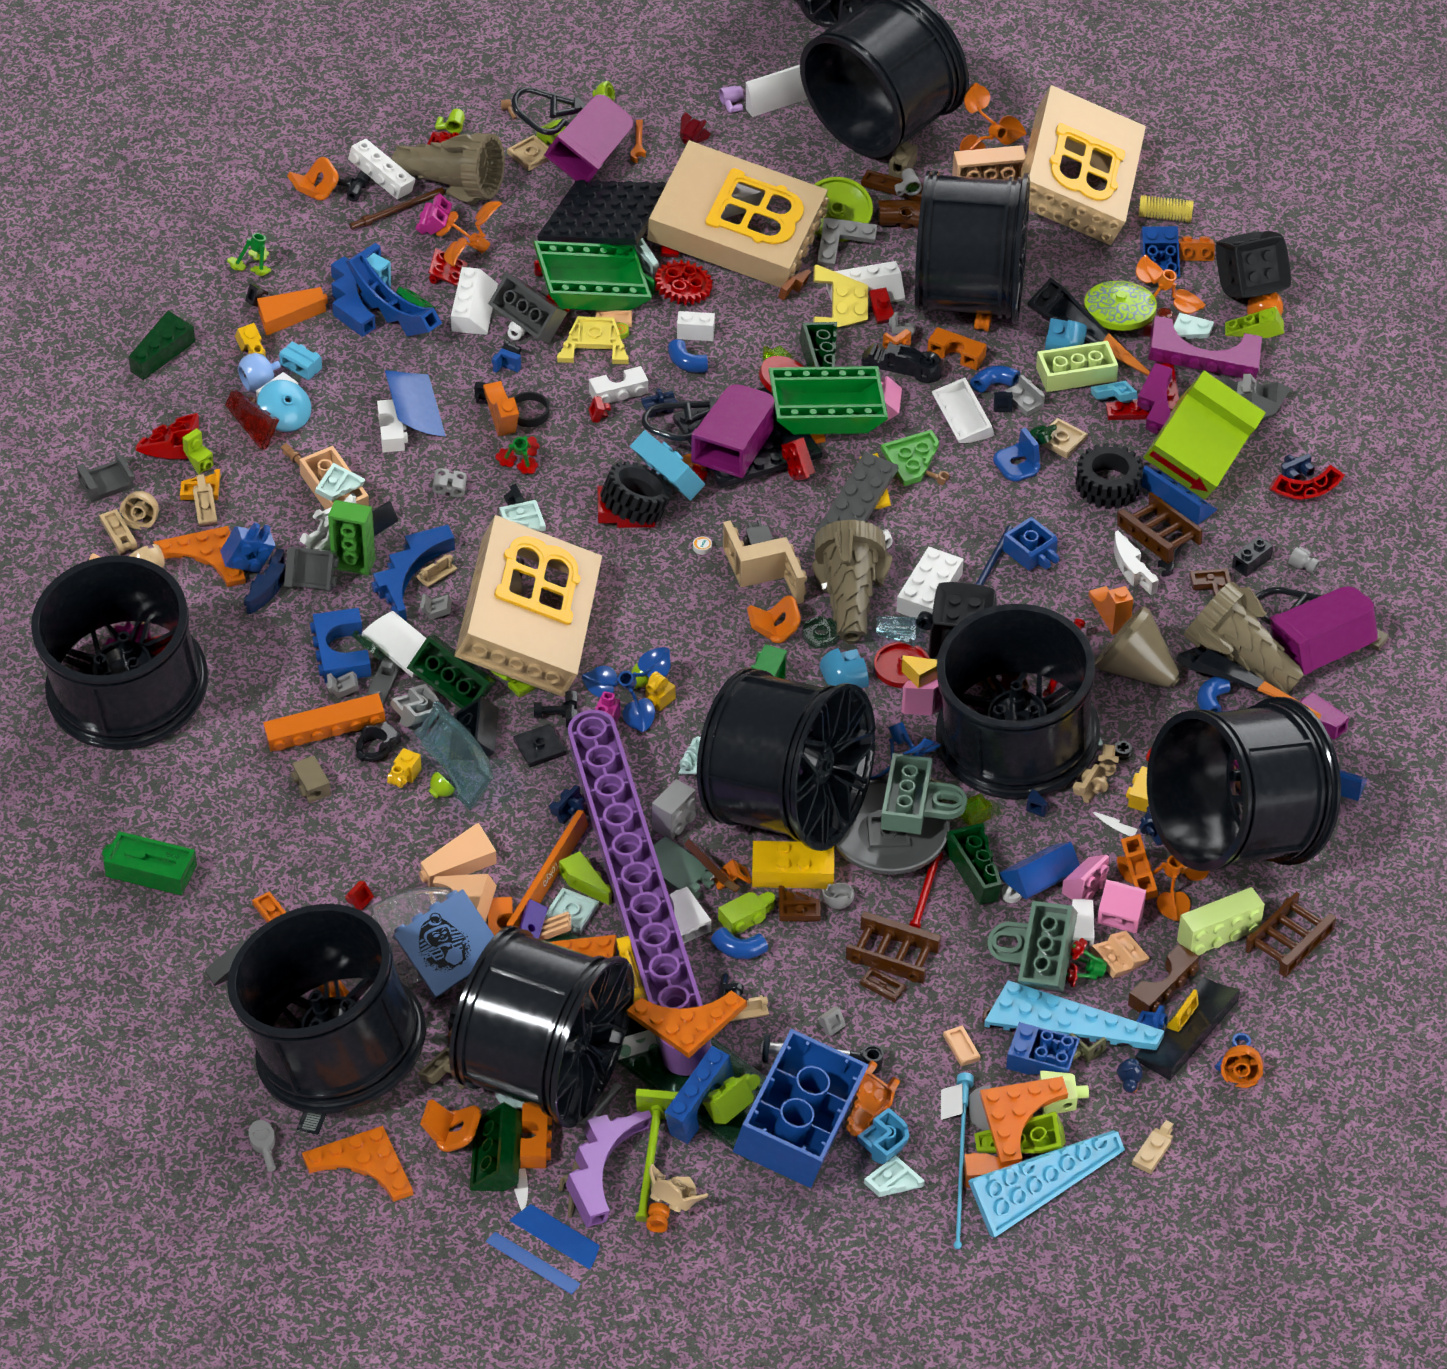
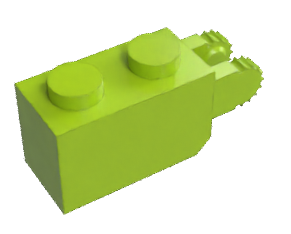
(745, 911)
(731, 1098)

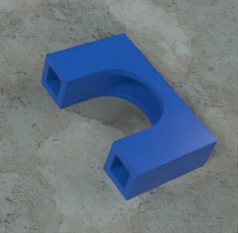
(331, 626)
(683, 1110)

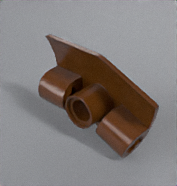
(899, 211)

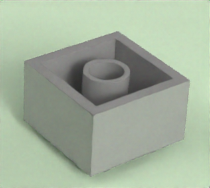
(674, 809)

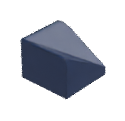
(1037, 804)

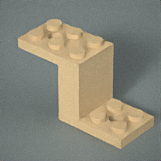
(764, 562)

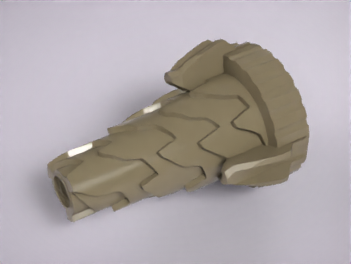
(465, 162)
(846, 564)
(1232, 628)

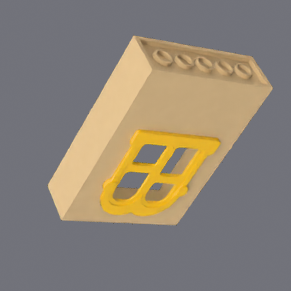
(1095, 139)
(696, 196)
(520, 633)

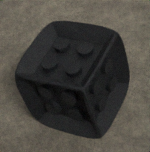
(1253, 264)
(952, 605)

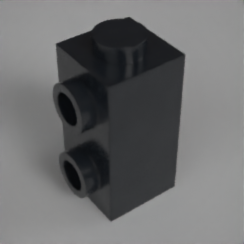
(1252, 556)

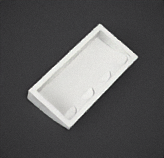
(774, 91)
(963, 412)
(395, 639)

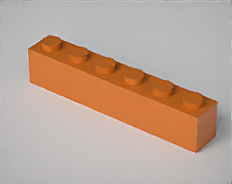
(324, 722)

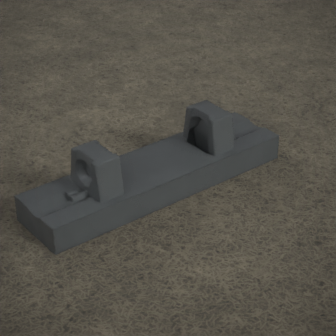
(384, 679)

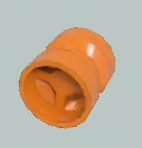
(658, 1217)

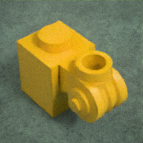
(249, 339)
(660, 691)
(405, 768)

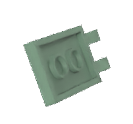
(681, 868)

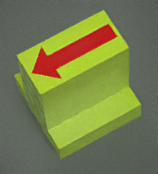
(1204, 434)

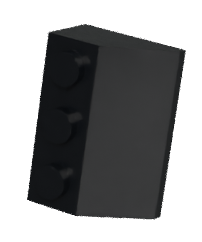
(481, 721)

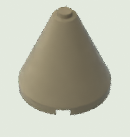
(1139, 652)

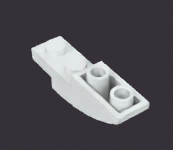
(1129, 562)

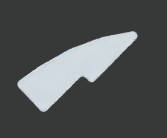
(1114, 823)
(522, 1190)

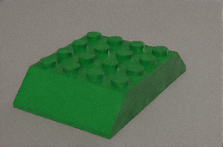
(592, 275)
(828, 399)

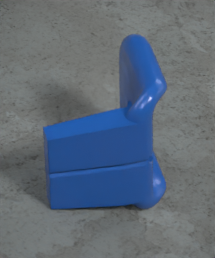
(1026, 447)

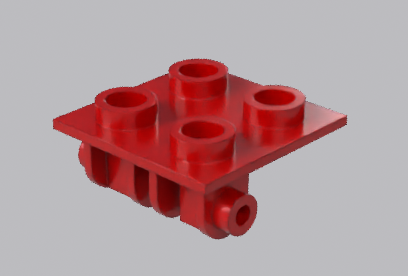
(442, 270)

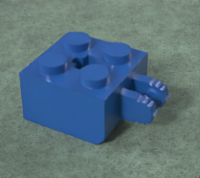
(1031, 545)
(248, 548)

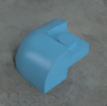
(1065, 334)
(844, 668)
(885, 1136)

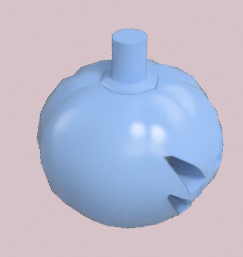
(257, 371)

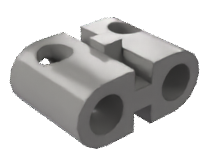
(449, 483)

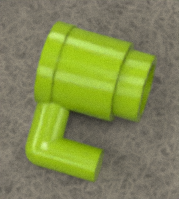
(454, 122)

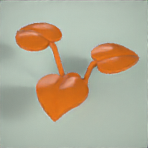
(1006, 131)
(476, 240)
(1149, 271)
(1168, 904)

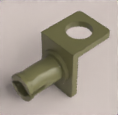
(1088, 1053)

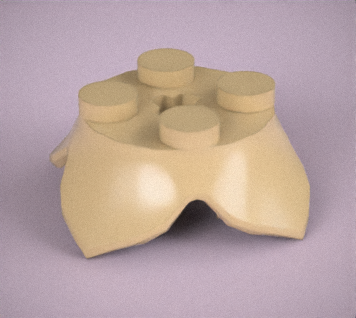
(678, 1191)

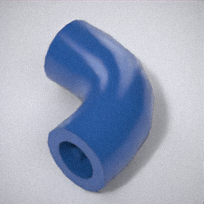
(685, 360)
(994, 375)
(1209, 691)
(737, 947)

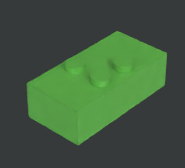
(352, 536)

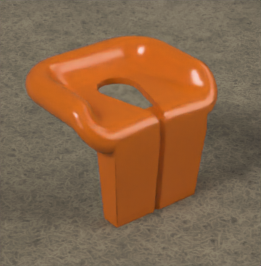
(306, 183)
(764, 621)
(438, 1122)

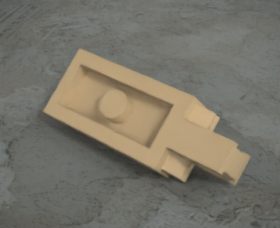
(204, 502)
(1154, 1148)

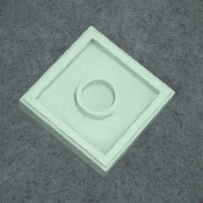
(579, 906)

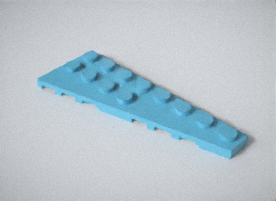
(1054, 1013)
(1022, 1188)

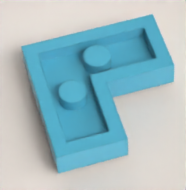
(1121, 390)

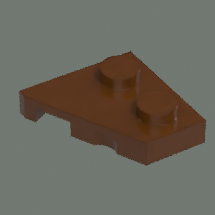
(797, 906)

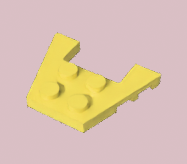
(848, 298)
(594, 334)

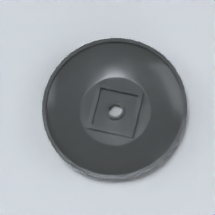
(893, 853)

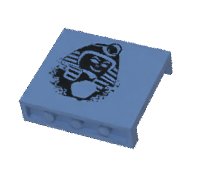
(445, 941)

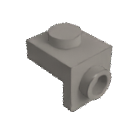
(898, 327)
(436, 607)
(343, 685)

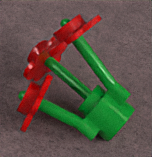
(521, 446)
(1095, 965)

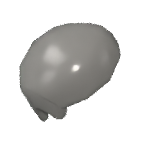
(838, 895)

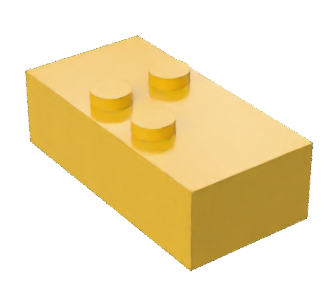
(791, 865)

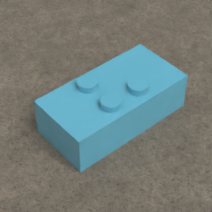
(668, 464)

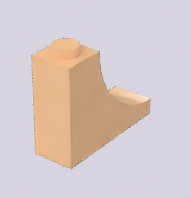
(478, 887)

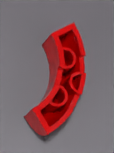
(1307, 489)

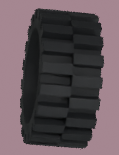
(1107, 491)
(636, 493)

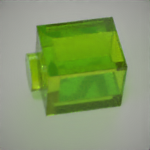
(977, 810)

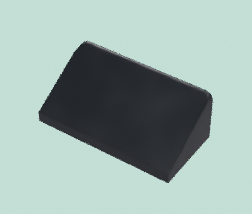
(383, 517)

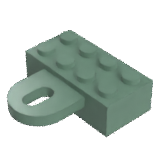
(913, 796)
(1041, 947)

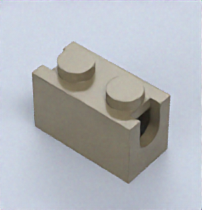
(904, 157)
(311, 779)

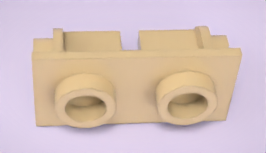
(437, 571)
(755, 1008)

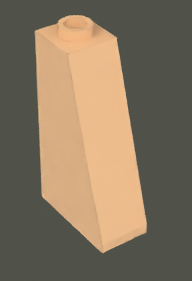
(460, 856)

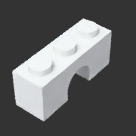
(634, 385)
(392, 429)

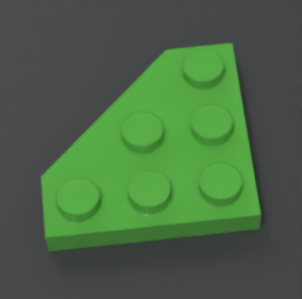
(911, 455)

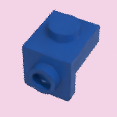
(507, 360)
(1153, 1019)

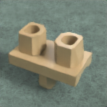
(1107, 760)
(1092, 783)

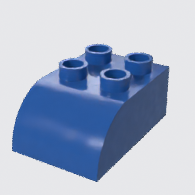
(800, 1108)

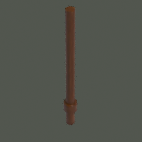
(368, 219)

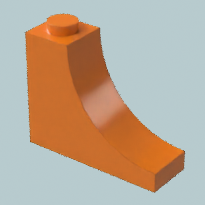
(502, 409)
(1113, 606)

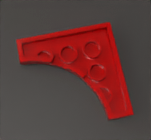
(1131, 411)

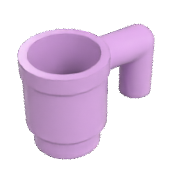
(729, 95)

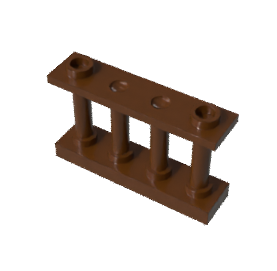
(1155, 541)
(893, 931)
(1299, 951)

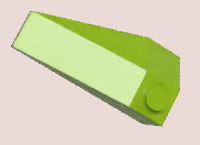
(1039, 1136)

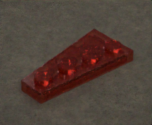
(252, 418)

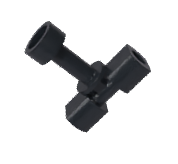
(355, 185)
(567, 708)

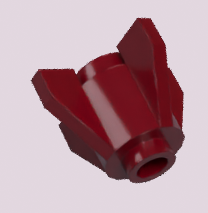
(692, 129)

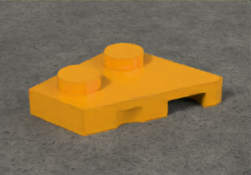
(186, 490)

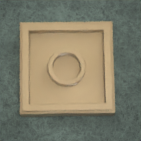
(529, 152)
(1065, 438)

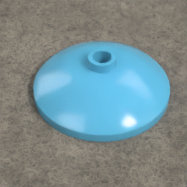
(290, 415)

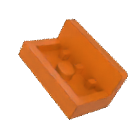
(1196, 249)

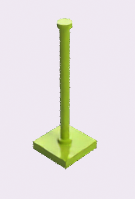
(656, 1102)

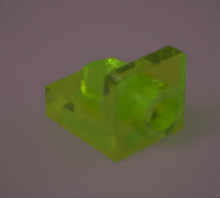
(777, 351)

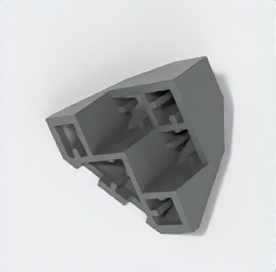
(1267, 397)

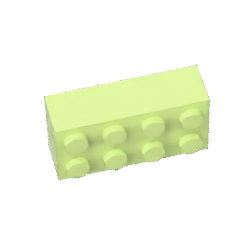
(1077, 366)
(1221, 921)

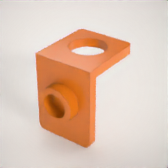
(733, 868)

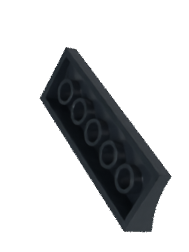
(1177, 1047)

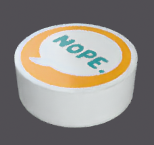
(702, 545)

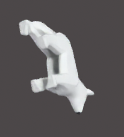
(320, 538)

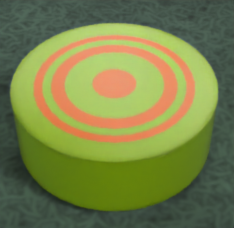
(623, 330)

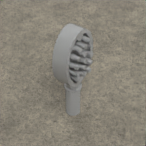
(263, 1141)

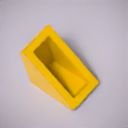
(919, 670)

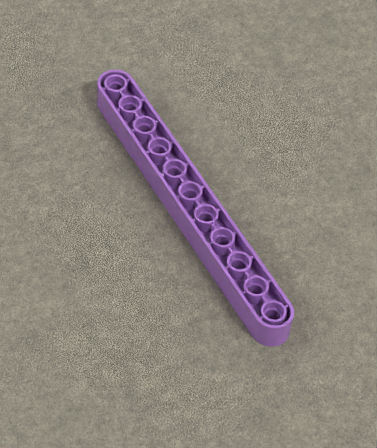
(634, 873)

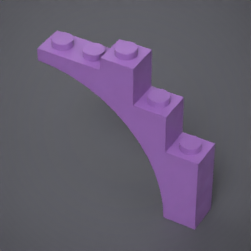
(586, 1183)

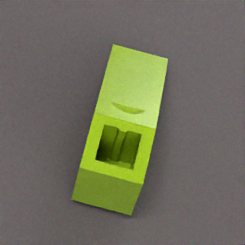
(1262, 323)
(582, 877)

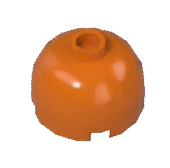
(1264, 302)
(1242, 1062)

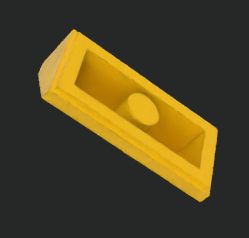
(1184, 1012)

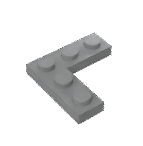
(843, 229)

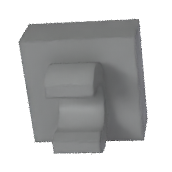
(832, 1021)

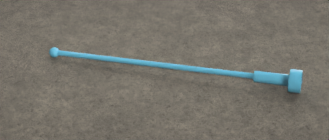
(967, 1082)

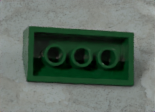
(449, 675)
(496, 1150)

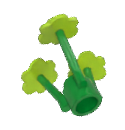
(257, 251)

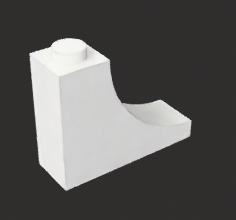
(689, 915)
(1085, 921)

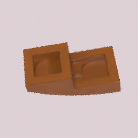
(795, 283)

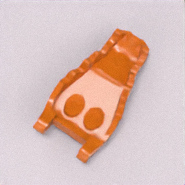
(870, 1101)

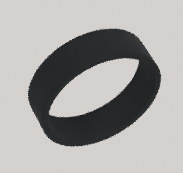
(534, 396)

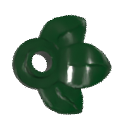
(1042, 433)

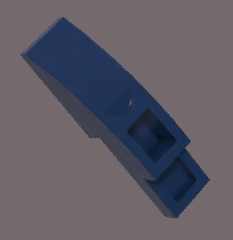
(268, 584)

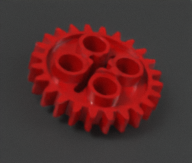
(683, 282)

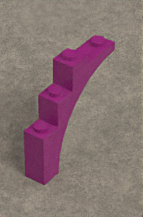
(1154, 397)

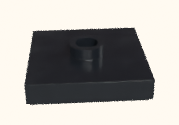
(539, 745)

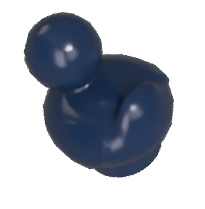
(1130, 1074)

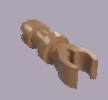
(289, 452)

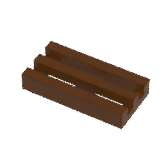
(881, 987)

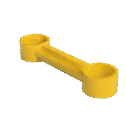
(625, 950)

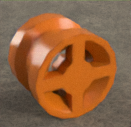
(983, 322)

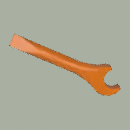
(638, 148)

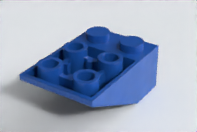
(1161, 246)
(1040, 1050)

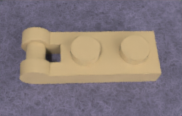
(118, 531)

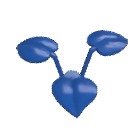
(638, 713)
(900, 735)

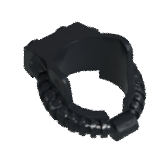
(380, 731)

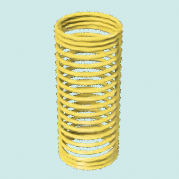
(1163, 210)

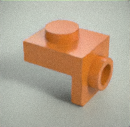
(902, 338)

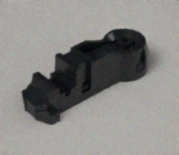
(904, 360)

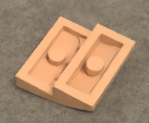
(1120, 954)

